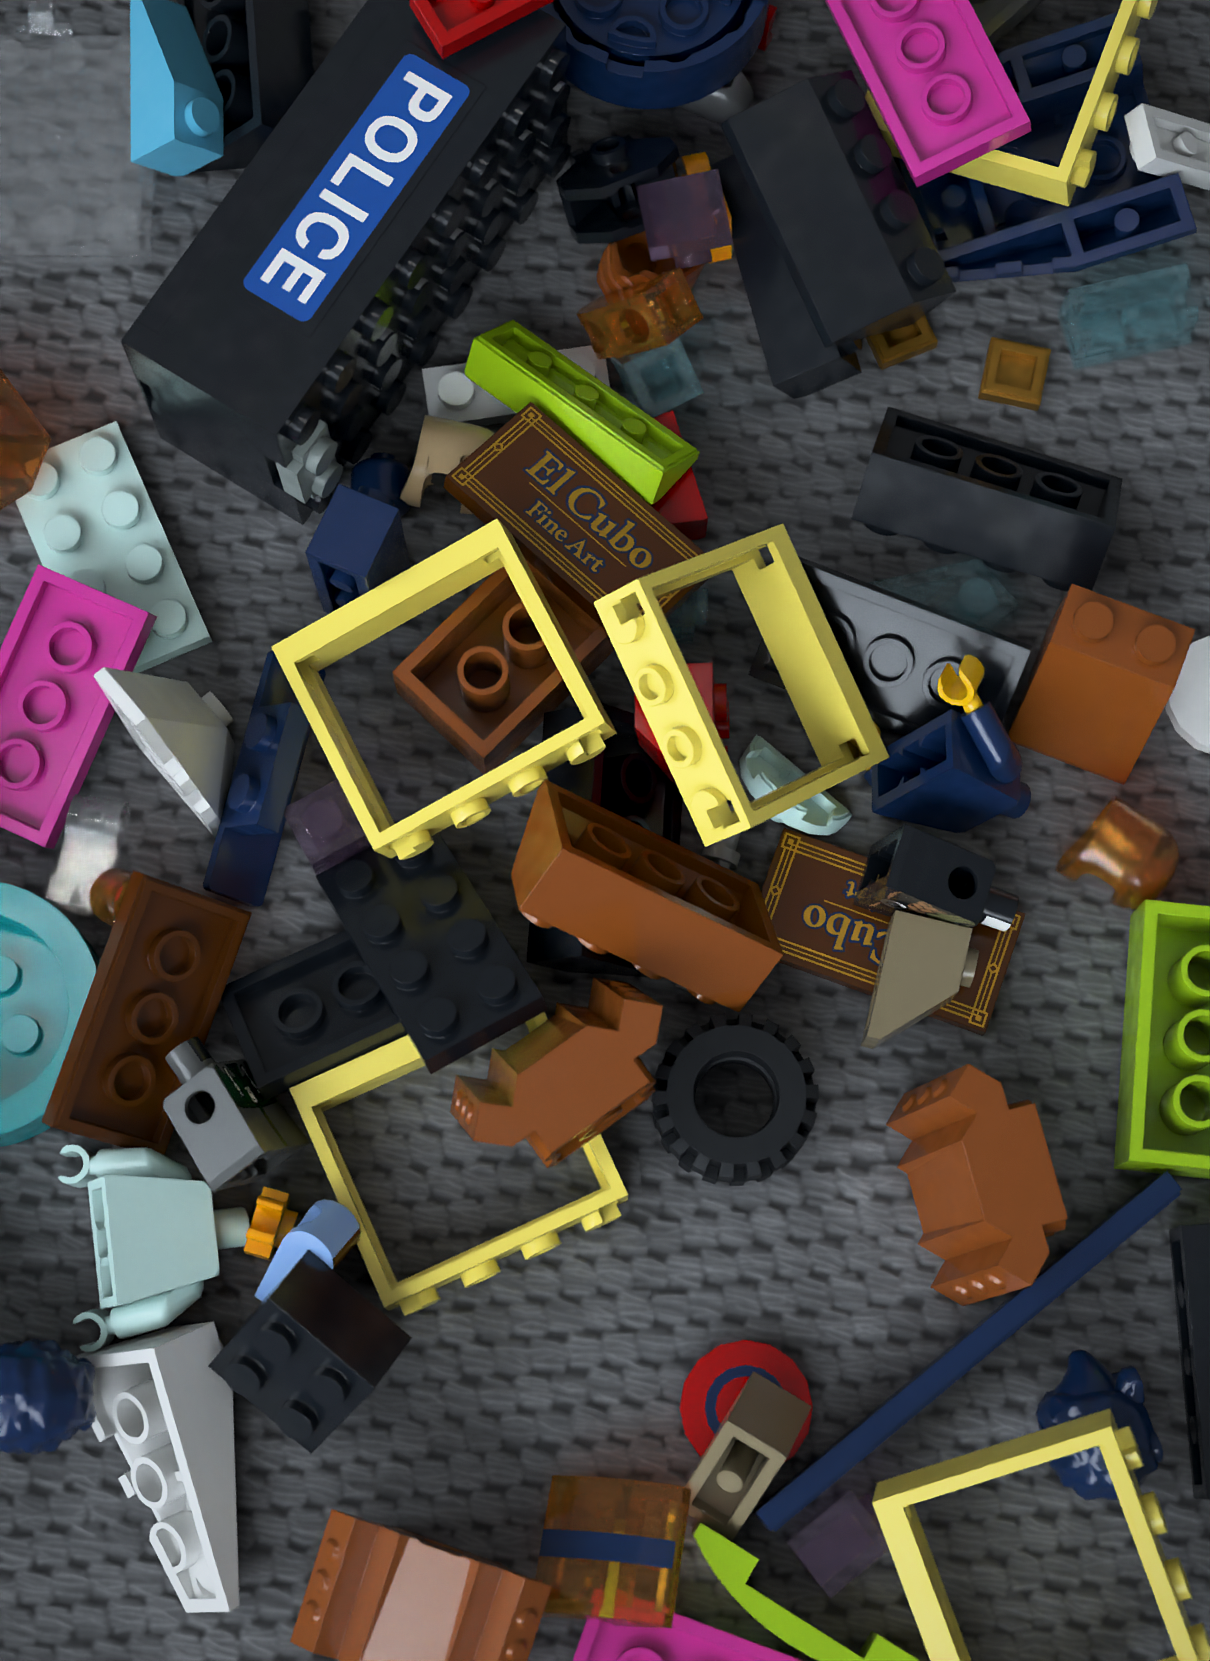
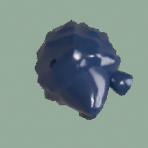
(1088, 1390)
(43, 1396)

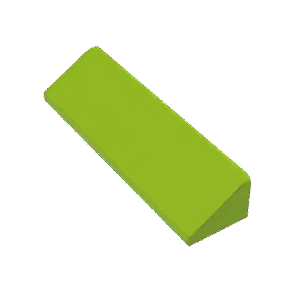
(625, 439)

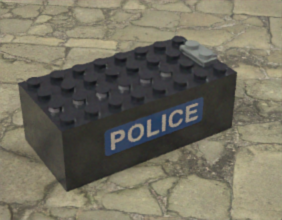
(349, 249)

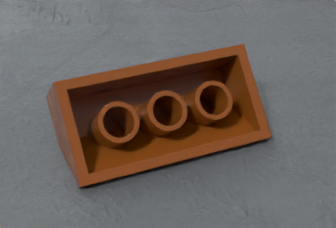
(643, 899)

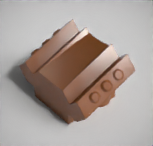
(565, 1075)
(979, 1183)
(413, 1599)

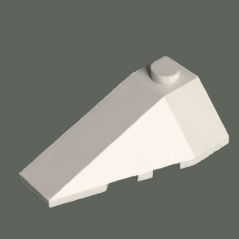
(179, 736)
(179, 1442)

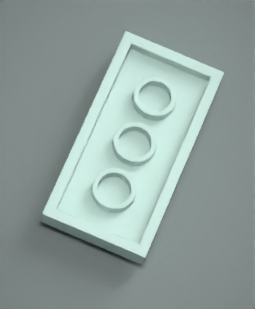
(102, 530)

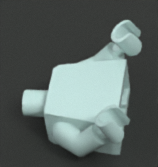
(149, 1238)

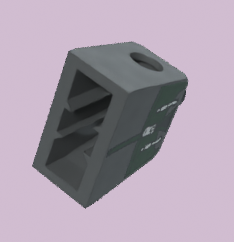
(226, 1120)

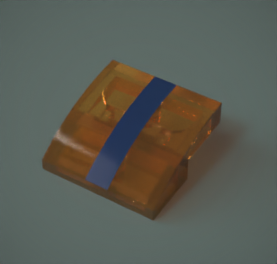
(613, 1549)

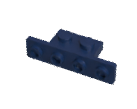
(259, 791)

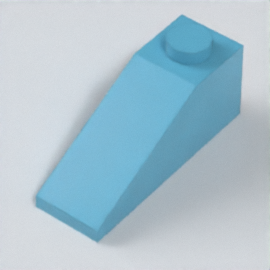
(171, 91)

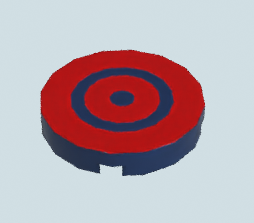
(719, 1380)

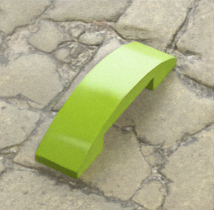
(734, 1567)

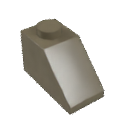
(917, 973)
(745, 1455)

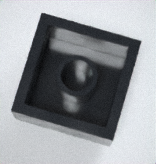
(310, 1352)

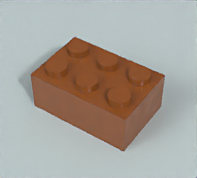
(488, 672)

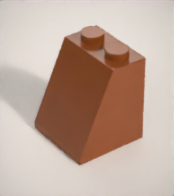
(1099, 683)

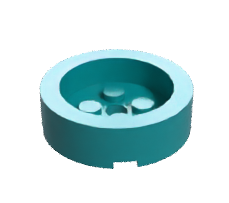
(42, 994)

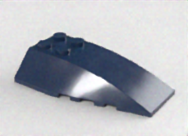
(1008, 234)

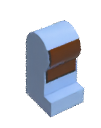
(325, 1230)

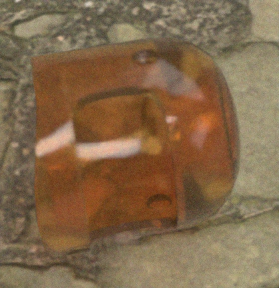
(1126, 852)

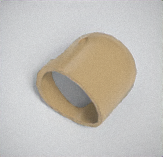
(440, 450)

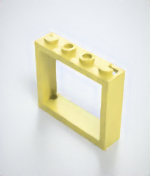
(1096, 114)
(388, 608)
(802, 653)
(477, 1263)
(917, 1568)

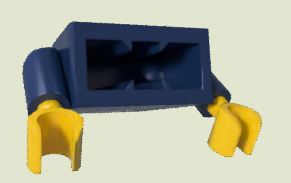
(953, 767)

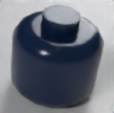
(384, 475)

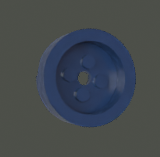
(658, 49)

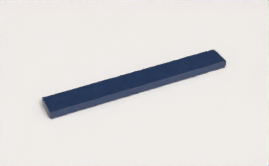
(966, 1352)

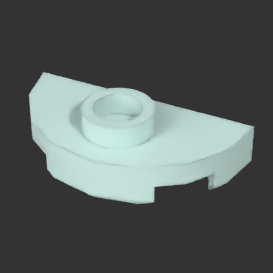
(767, 769)

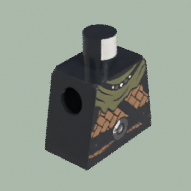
(933, 880)

